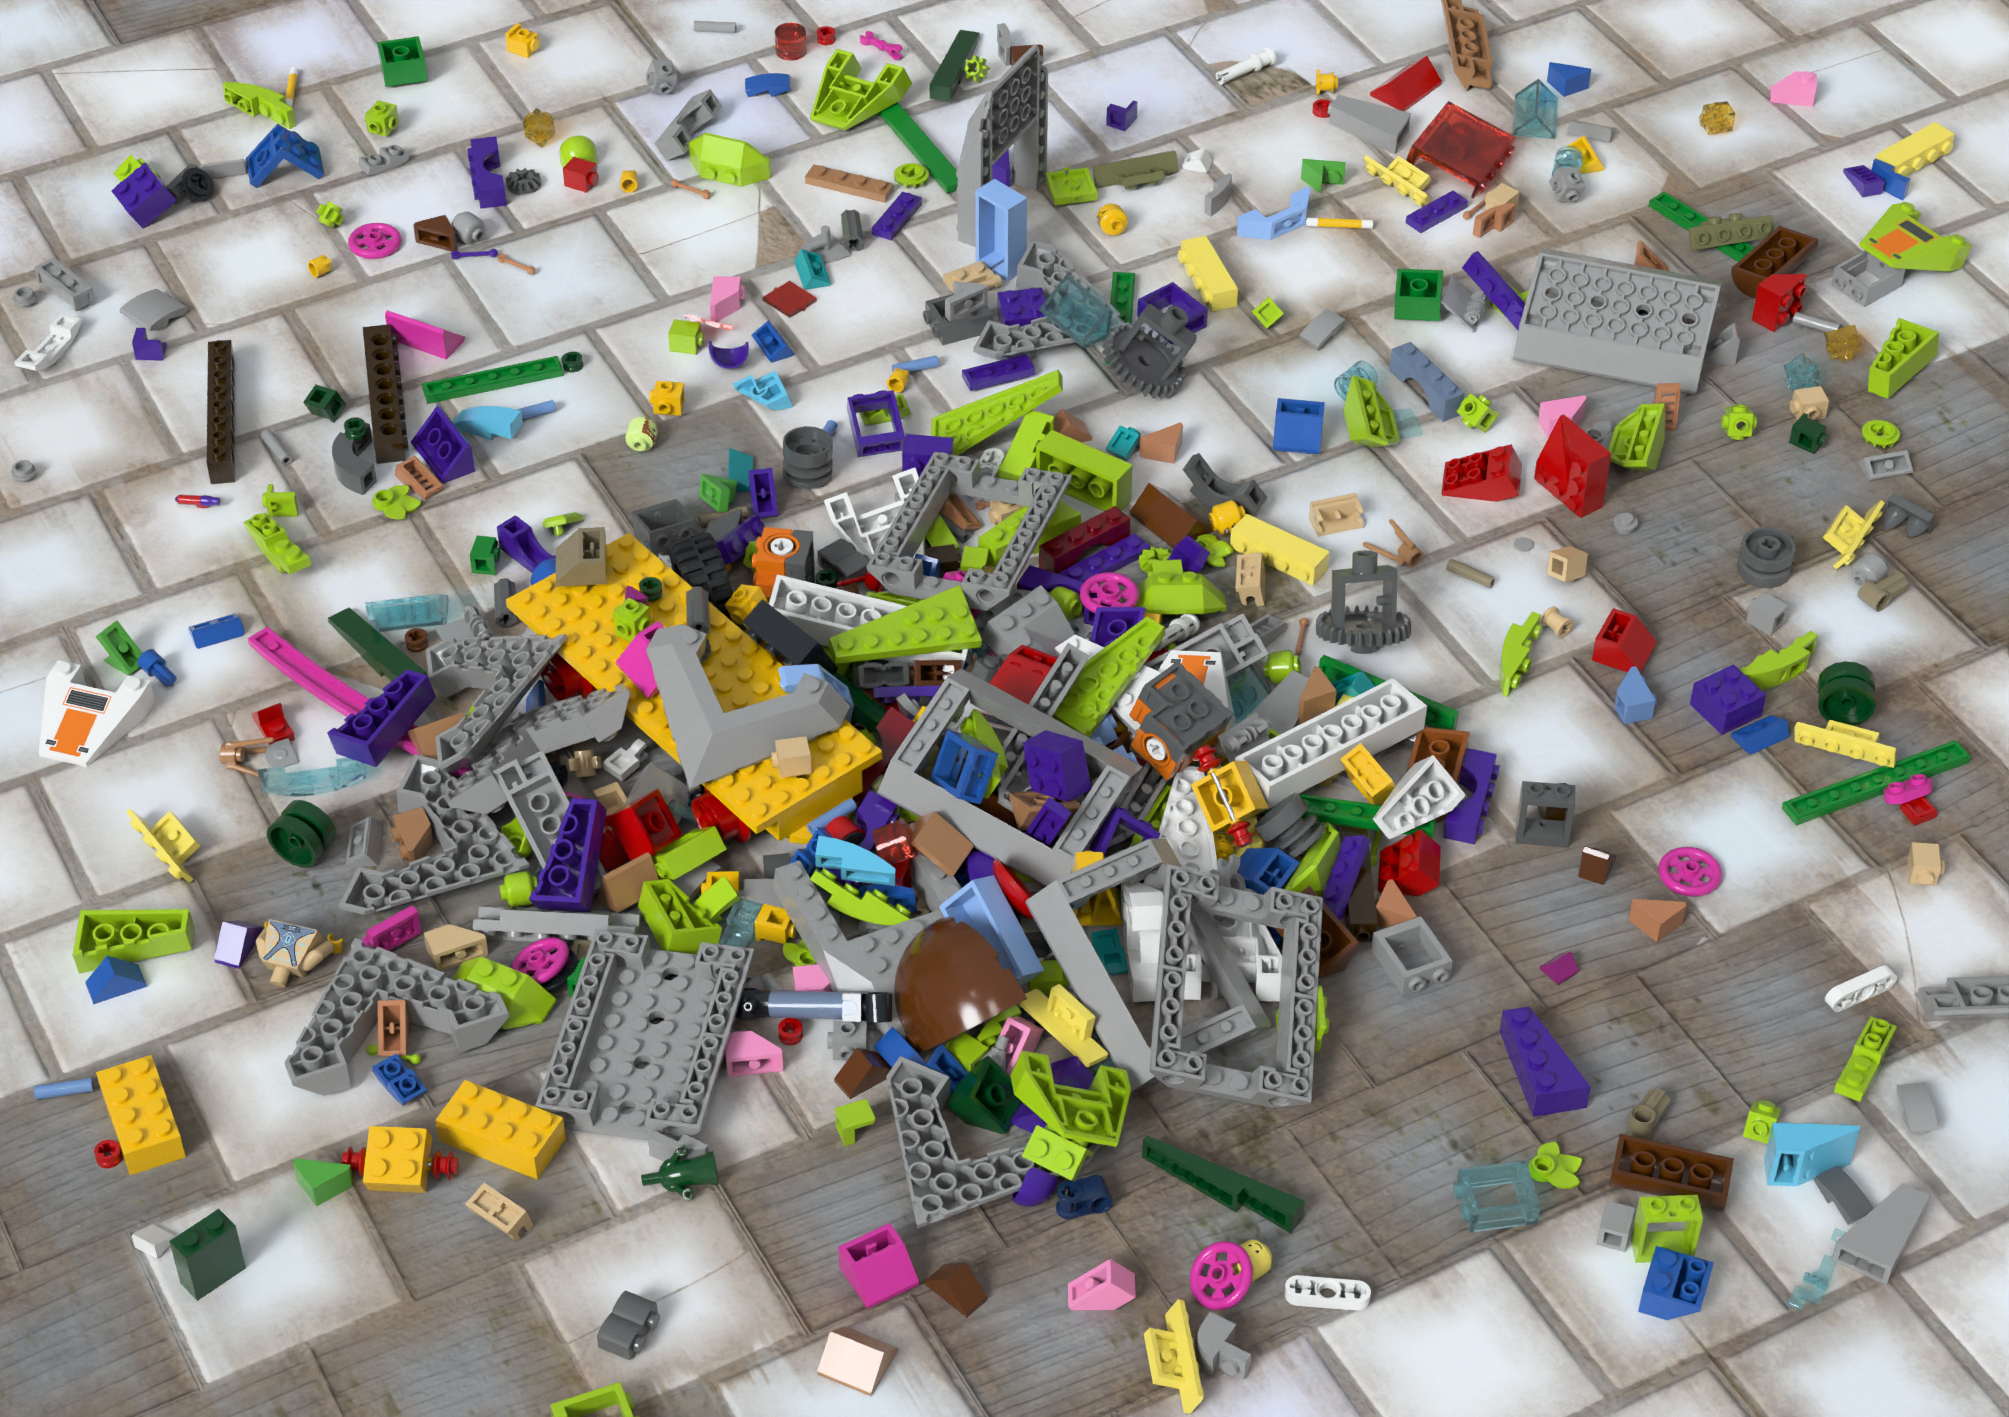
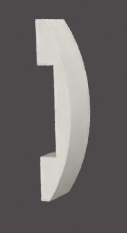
(62, 334)

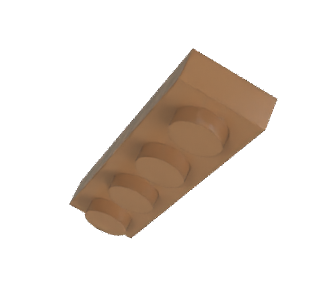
(849, 183)

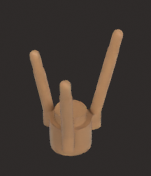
(1408, 551)
(235, 752)

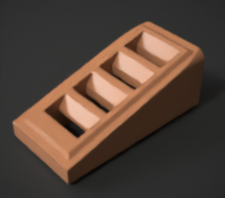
(1670, 417)
(414, 465)
(959, 513)

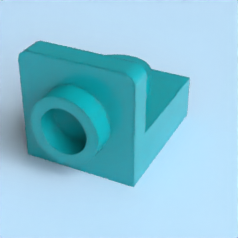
(1124, 442)

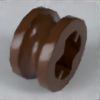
(416, 634)

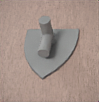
(826, 246)

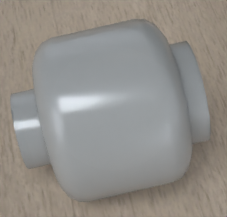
(468, 227)
(1869, 567)

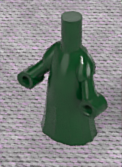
(676, 1174)

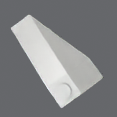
(1418, 798)

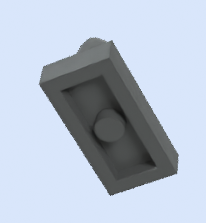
(1917, 518)

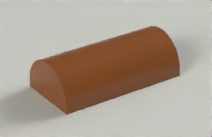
(1447, 747)

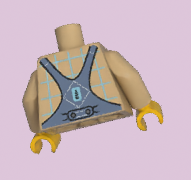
(293, 950)

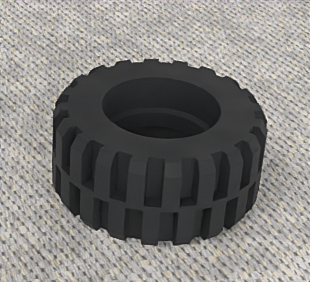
(701, 565)

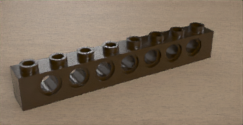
(384, 394)
(221, 412)

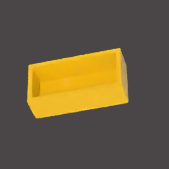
(140, 1115)
(500, 1129)

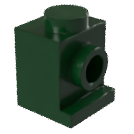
(324, 403)
(1808, 434)

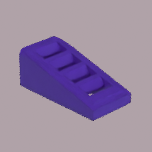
(1865, 180)

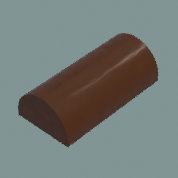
(1776, 254)
(1671, 1171)

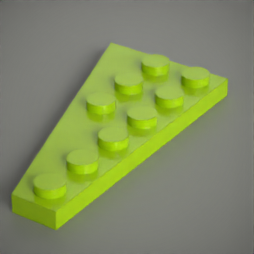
(921, 628)

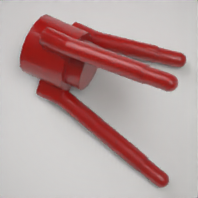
(870, 582)

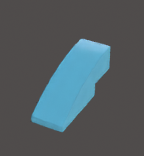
(489, 421)
(853, 861)

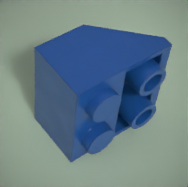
(1298, 426)
(1266, 868)
(1674, 1284)

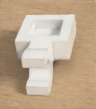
(625, 762)

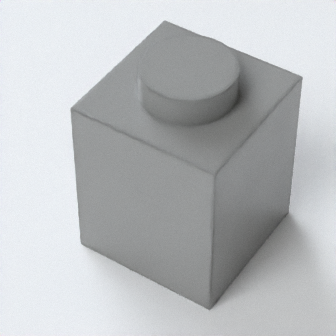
(1767, 613)
(1615, 1226)

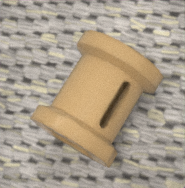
(1557, 622)

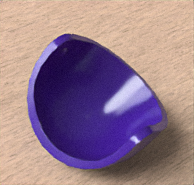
(728, 357)
(1035, 1188)

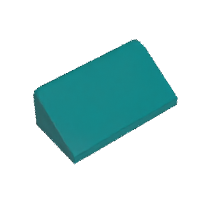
(811, 270)
(738, 469)

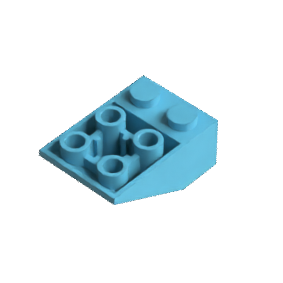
(1806, 1150)

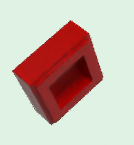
(1919, 810)

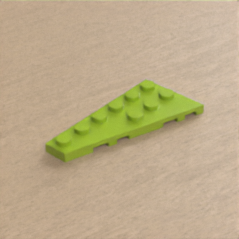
(988, 415)
(1107, 677)

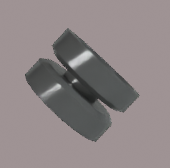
(1766, 557)

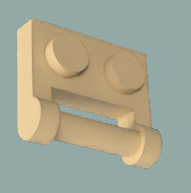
(973, 273)

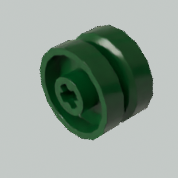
(1846, 693)
(301, 833)

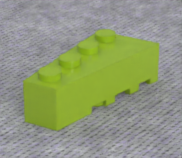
(1902, 357)
(1000, 535)
(130, 935)

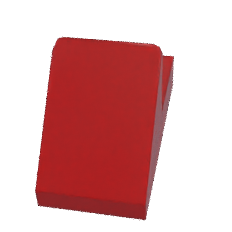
(273, 724)

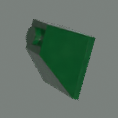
(985, 1097)

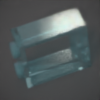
(1501, 1216)

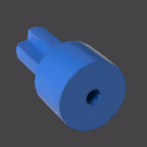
(155, 666)

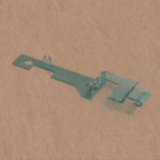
(1824, 1272)

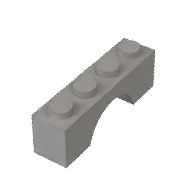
(695, 113)

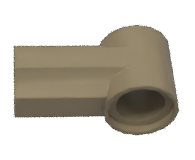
(1879, 594)
(1647, 1114)

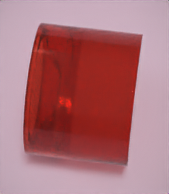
(790, 41)
(894, 842)

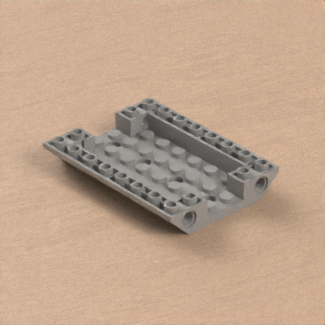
(1614, 338)
(611, 1033)

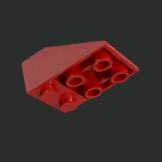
(1484, 475)
(1023, 672)

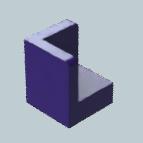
(1121, 117)
(147, 349)
(1190, 553)

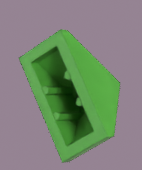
(322, 1179)

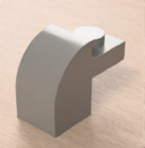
(1217, 1349)

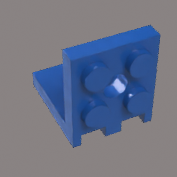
(281, 145)

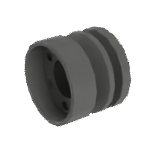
(807, 457)
(1286, 823)

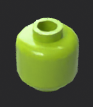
(1068, 601)
(1280, 665)
(518, 888)

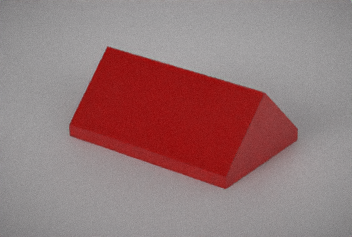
(1408, 85)

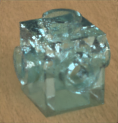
(1802, 373)

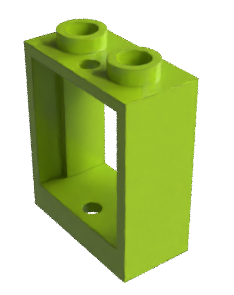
(688, 852)
(1658, 1210)
(595, 1401)

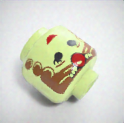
(641, 432)

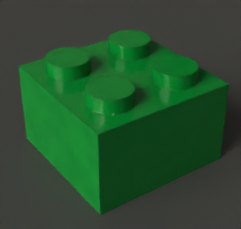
(402, 61)
(1418, 294)

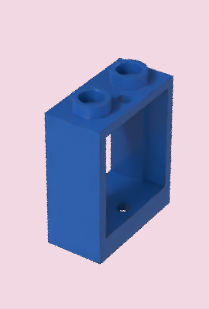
(979, 760)

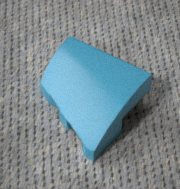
(765, 390)

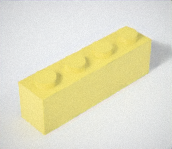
(1918, 149)
(1208, 273)
(1280, 549)

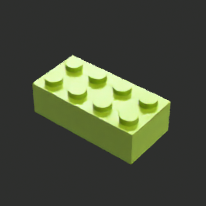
(1096, 476)

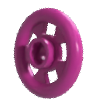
(374, 240)
(1108, 592)
(1693, 876)
(540, 961)
(1241, 1281)

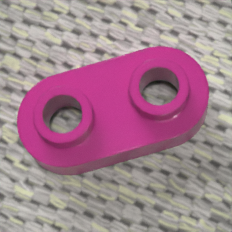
(1908, 790)

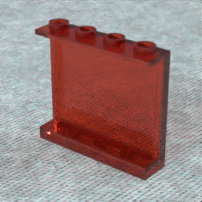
(1463, 146)

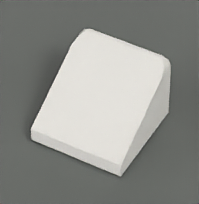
(1198, 161)
(152, 1240)

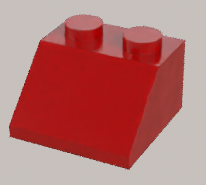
(645, 825)

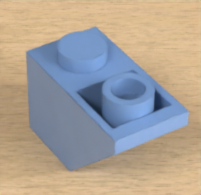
(1634, 699)

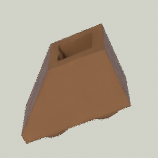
(413, 833)

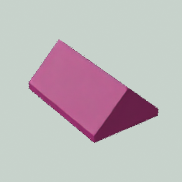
(423, 335)

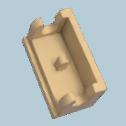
(1336, 514)
(1251, 578)
(499, 1211)

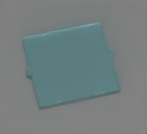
(1406, 423)

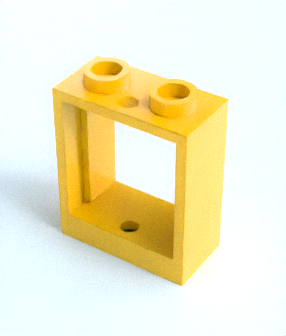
(1367, 775)

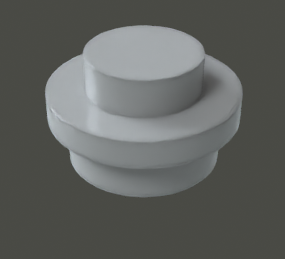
(24, 296)
(23, 470)
(1625, 523)

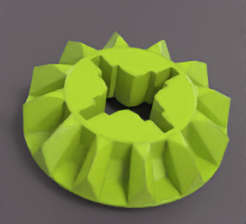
(904, 172)
(1873, 428)
(1148, 556)

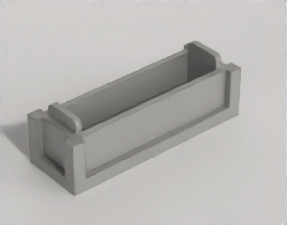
(65, 284)

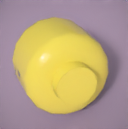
(1260, 1257)

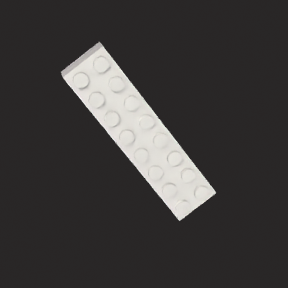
(831, 611)
(1316, 746)

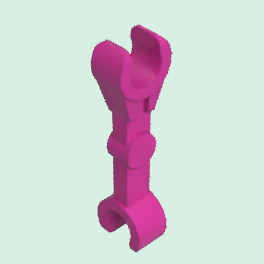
(891, 49)

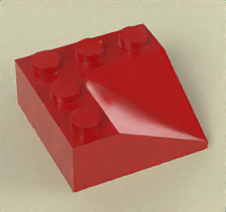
(1574, 468)

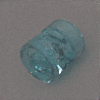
(1568, 157)
(1359, 369)

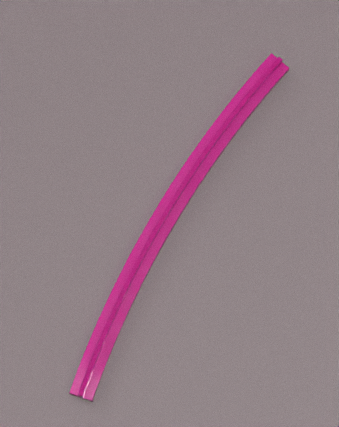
(322, 683)

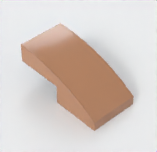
(1494, 218)

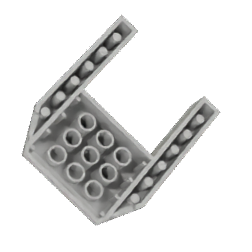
(1008, 115)
(1048, 700)
(869, 960)

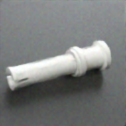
(1252, 63)
(1179, 630)

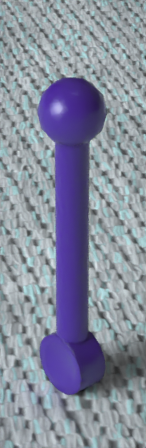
(456, 254)

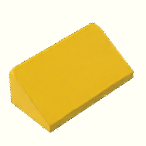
(1590, 160)

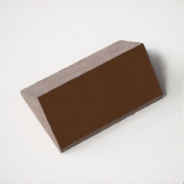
(1167, 516)
(1336, 942)

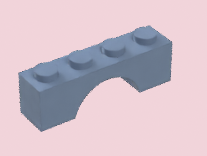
(1442, 394)

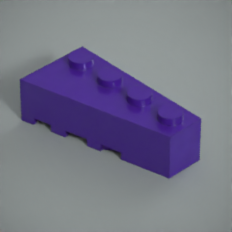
(384, 719)
(573, 859)
(1542, 1067)

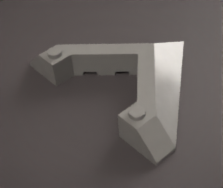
(1038, 268)
(503, 666)
(538, 729)
(718, 742)
(469, 840)
(351, 1010)
(934, 1175)

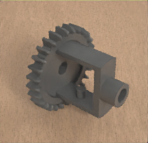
(1145, 360)
(1364, 628)

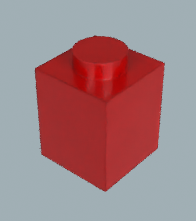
(580, 174)

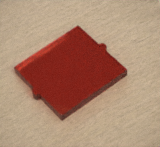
(789, 299)
(708, 321)

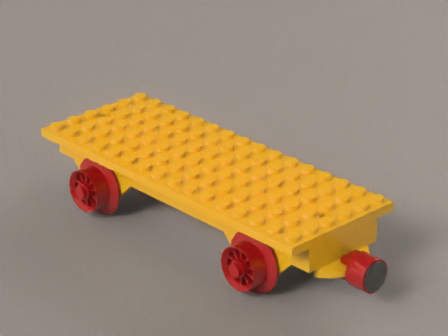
(738, 674)

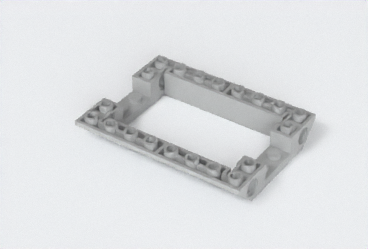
(947, 474)
(909, 790)
(1279, 908)
(1094, 988)

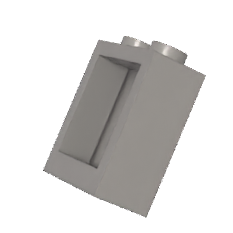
(1845, 279)
(1403, 935)

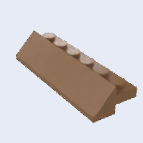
(1468, 44)

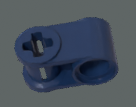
(1085, 1195)

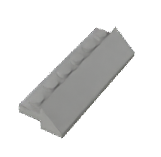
(1234, 640)
(537, 803)
(536, 924)
(1966, 999)

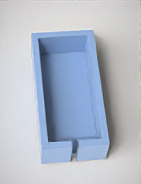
(1000, 228)
(989, 913)

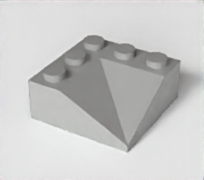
(1030, 622)

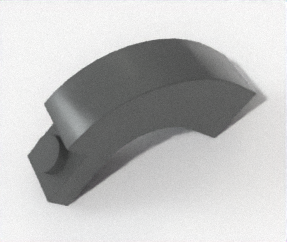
(351, 470)
(1213, 490)

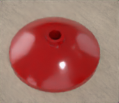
(1013, 888)

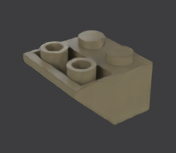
(582, 558)

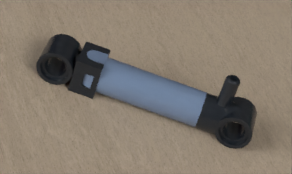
(844, 1006)

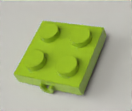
(1071, 187)

